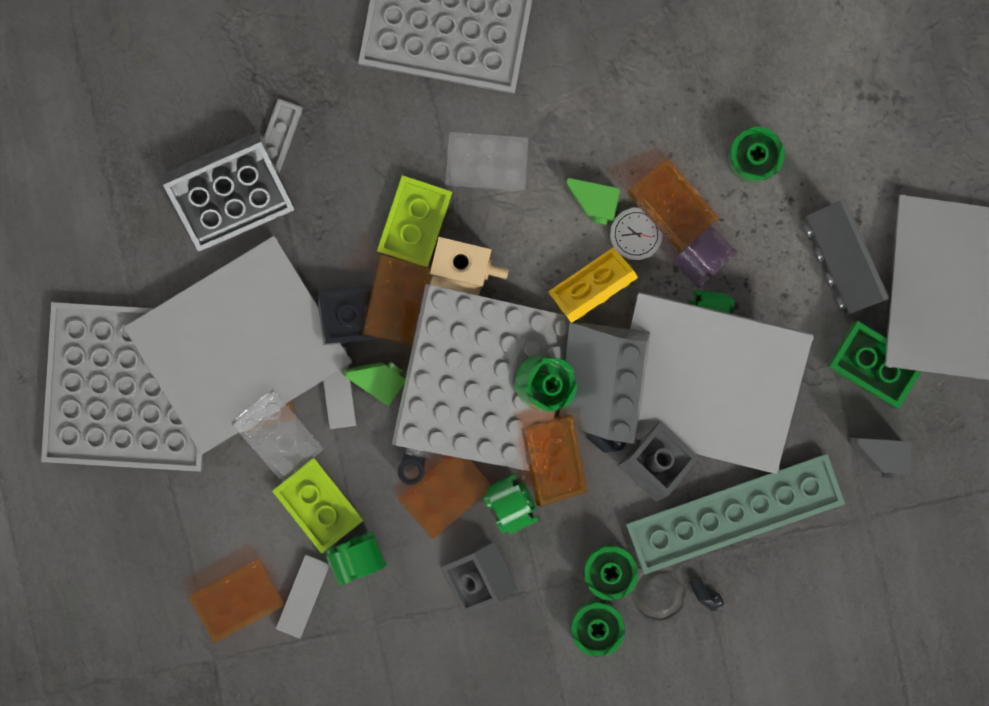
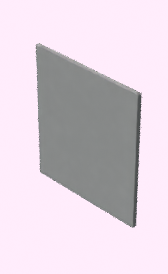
(940, 289)
(235, 342)
(720, 380)

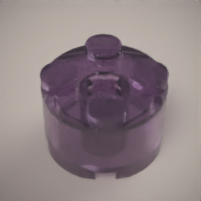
(705, 256)

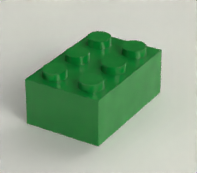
(862, 362)

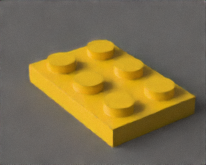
(592, 285)

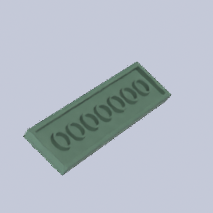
(735, 513)

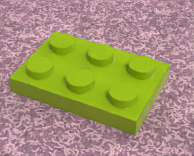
(414, 221)
(318, 505)

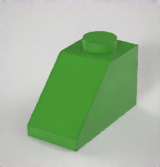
(595, 199)
(377, 379)

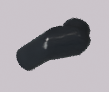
(606, 445)
(703, 596)

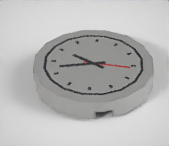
(635, 235)

